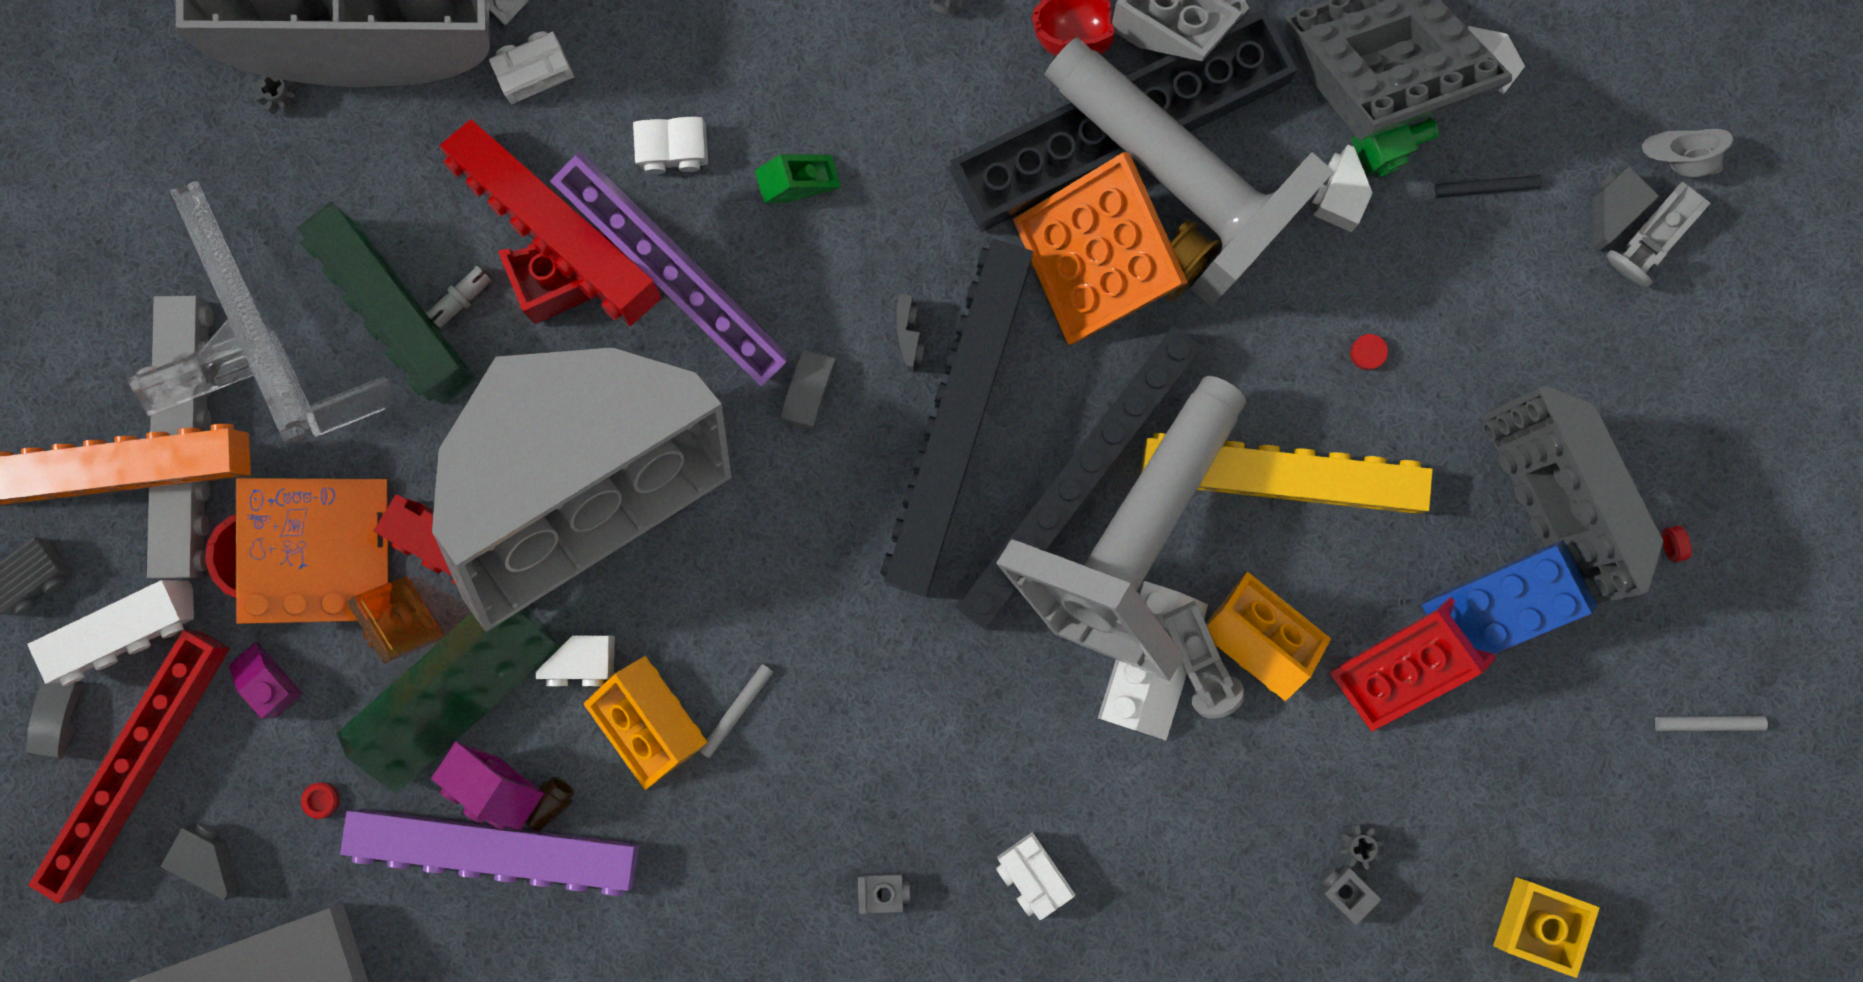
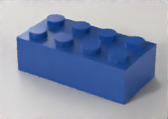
(1519, 599)

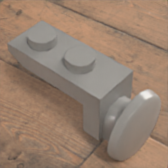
(1658, 235)
(1215, 690)

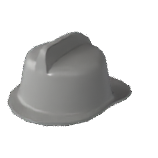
(1690, 152)

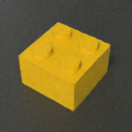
(1546, 927)

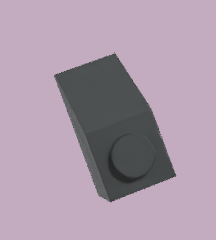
(1618, 204)
(203, 861)

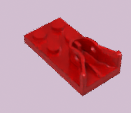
(1410, 668)

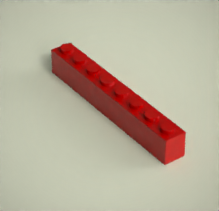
(550, 223)
(129, 767)

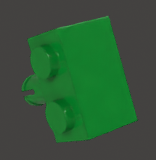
(1391, 149)

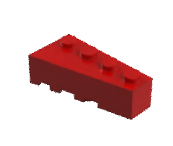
(540, 284)

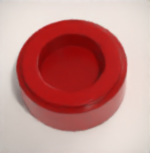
(1369, 352)
(1676, 543)
(320, 800)

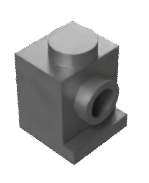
(869, 885)
(1357, 903)

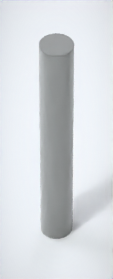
(736, 710)
(1718, 723)

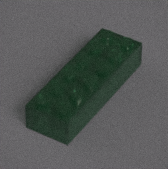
(385, 303)
(443, 696)

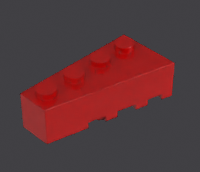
(410, 529)

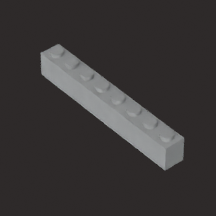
(178, 511)

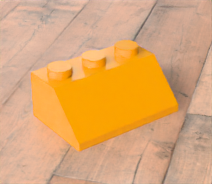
(1267, 637)
(645, 722)

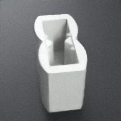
(670, 144)

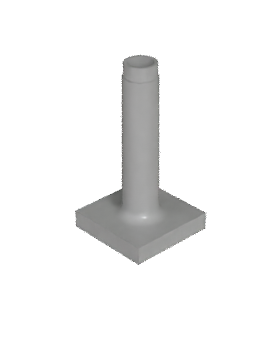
(1184, 165)
(1100, 600)

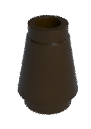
(554, 801)

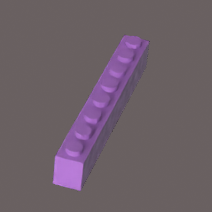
(669, 267)
(489, 850)

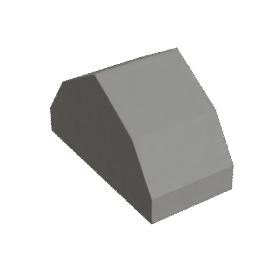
(567, 466)

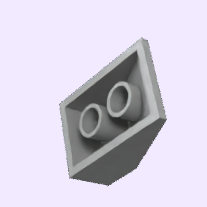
(1175, 26)

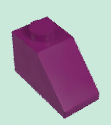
(263, 682)

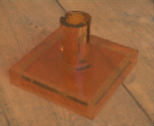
(394, 619)

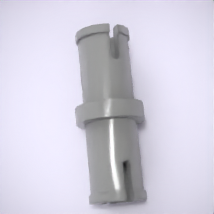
(458, 297)

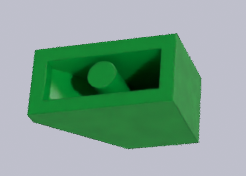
(796, 177)

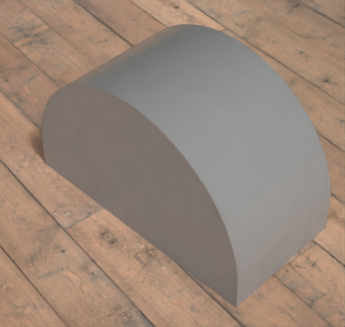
(340, 39)

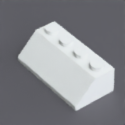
(113, 630)
(1138, 697)

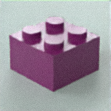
(486, 787)

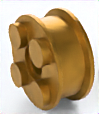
(1192, 252)

